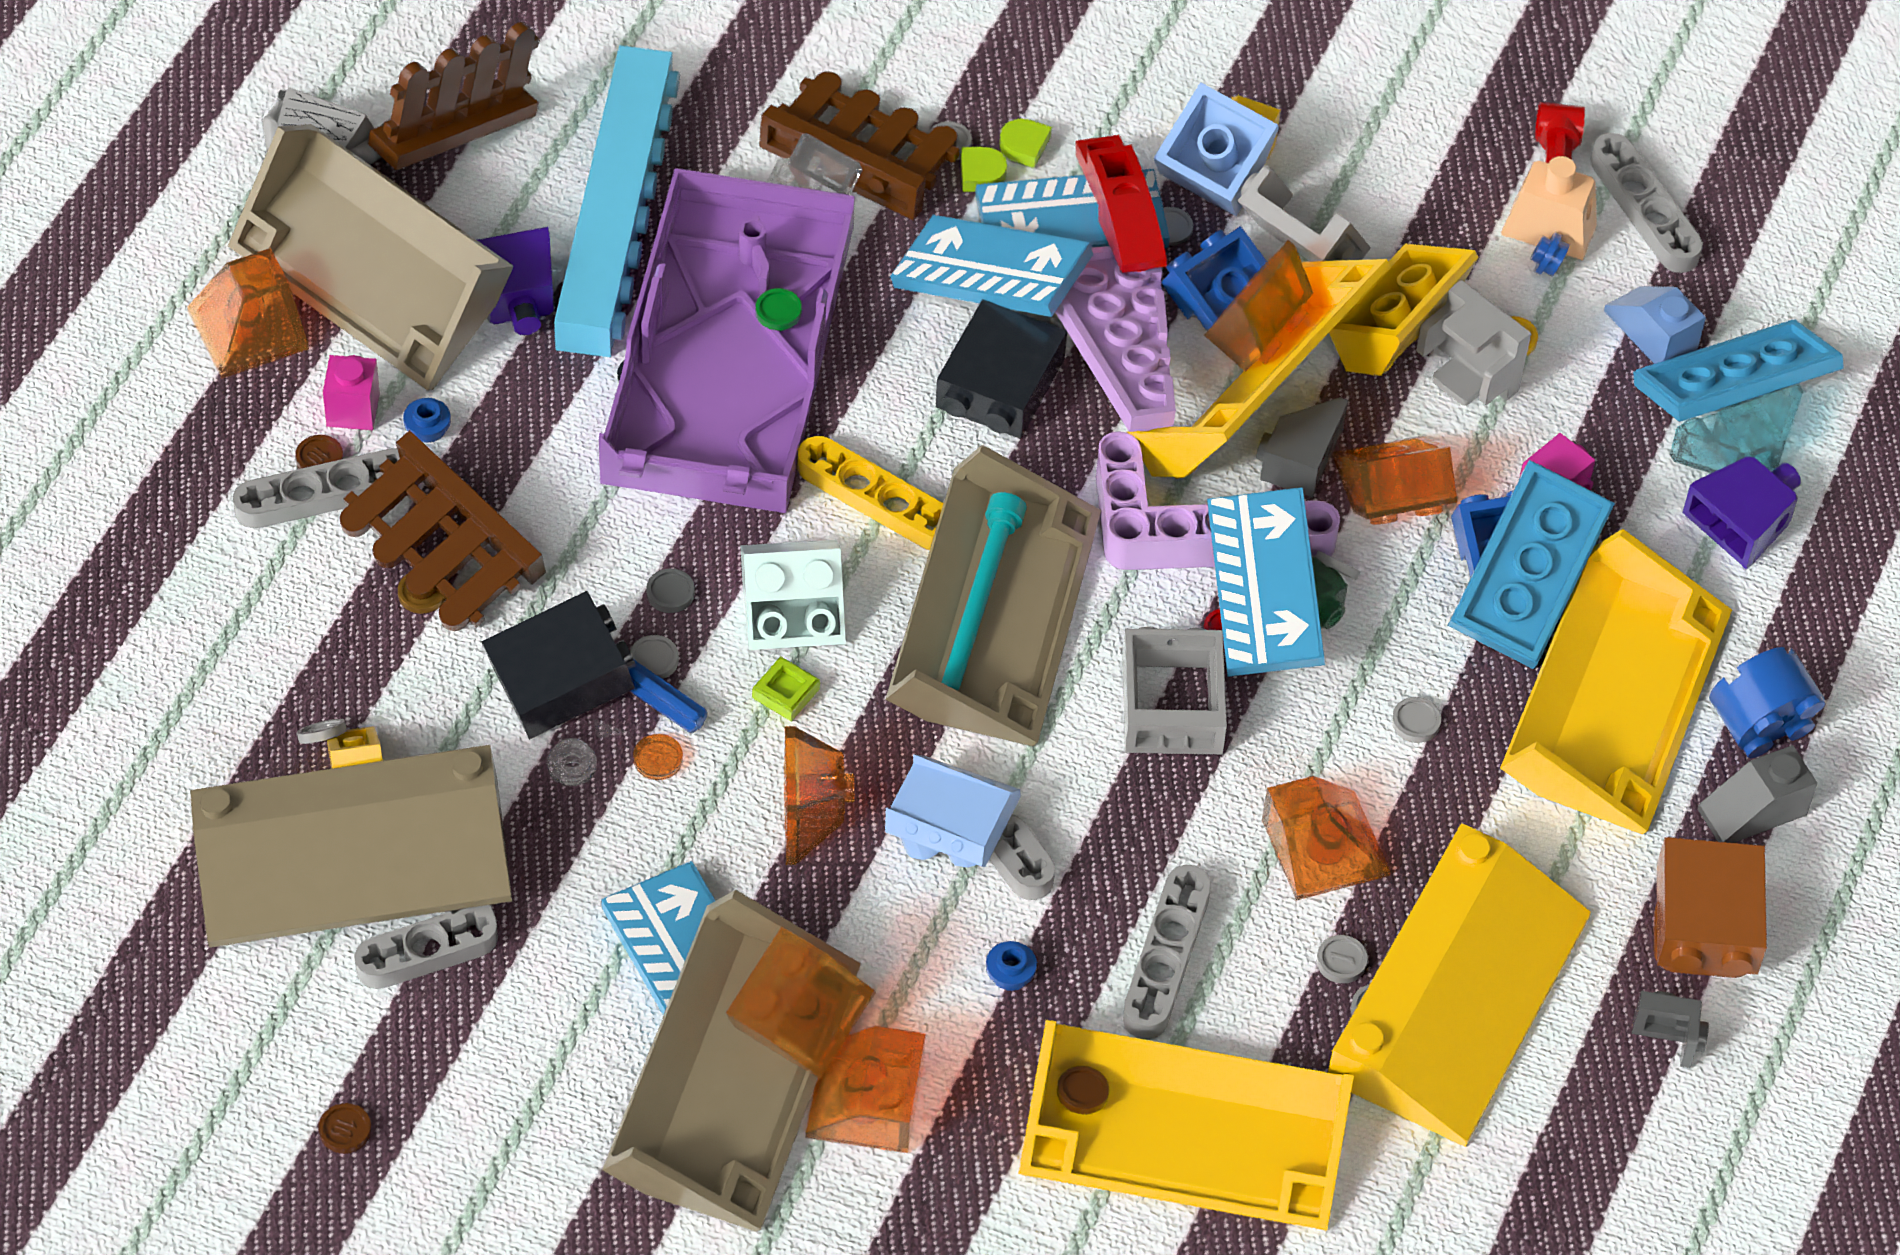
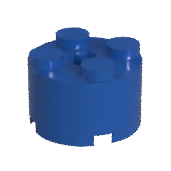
(1768, 701)

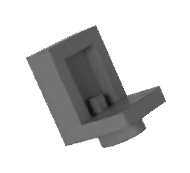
(1673, 1019)

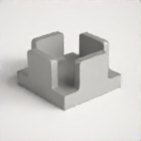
(1483, 343)

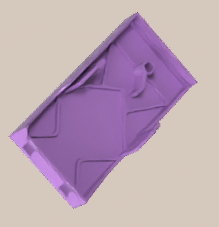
(705, 389)

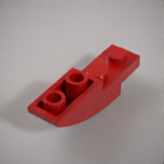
(1123, 202)

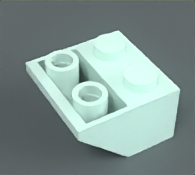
(793, 594)

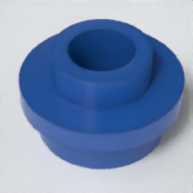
(1549, 254)
(431, 428)
(1006, 976)

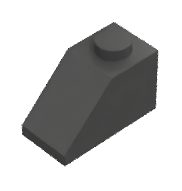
(1302, 446)
(1760, 796)

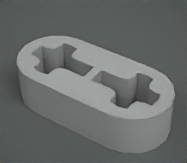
(1027, 851)

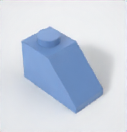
(1658, 321)

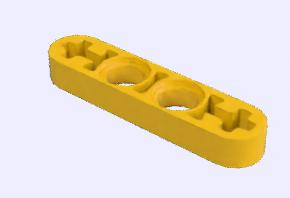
(871, 498)

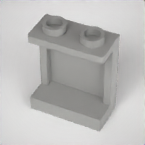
(1264, 200)

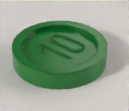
(778, 309)

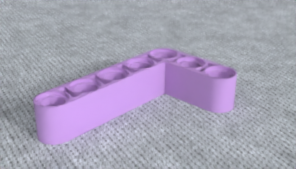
(1168, 536)

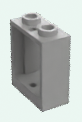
(1174, 729)

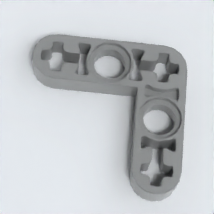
(435, 928)

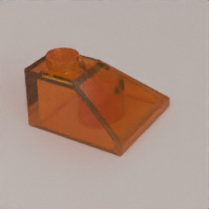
(248, 315)
(812, 792)
(1321, 837)

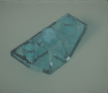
(1739, 431)

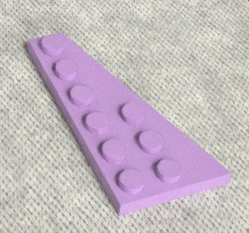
(1123, 338)

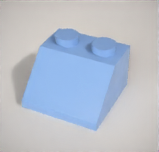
(1215, 148)

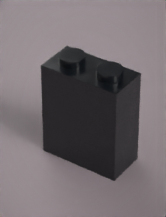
(1001, 369)
(560, 663)

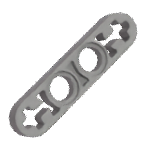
(1639, 204)
(320, 478)
(1167, 951)

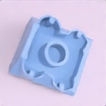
(950, 812)

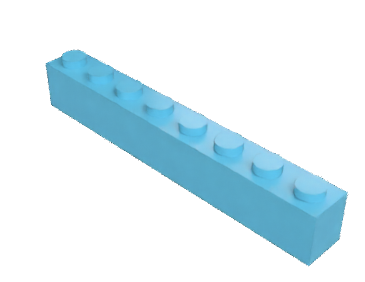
(615, 202)

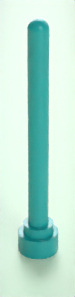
(1004, 516)

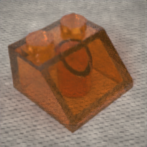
(1263, 309)
(1397, 478)
(800, 1003)
(870, 1090)

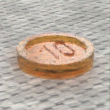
(658, 757)

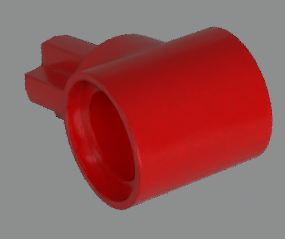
(1559, 129)

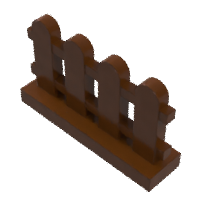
(453, 116)
(884, 176)
(447, 496)

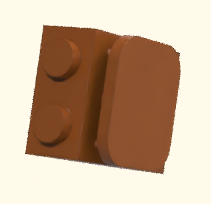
(1710, 908)

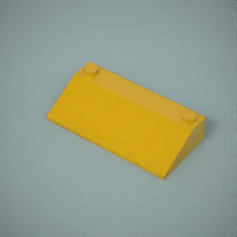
(1335, 291)
(1617, 685)
(1459, 987)
(1190, 1127)

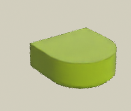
(1024, 141)
(981, 166)

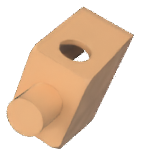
(1554, 201)

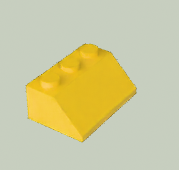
(1397, 305)

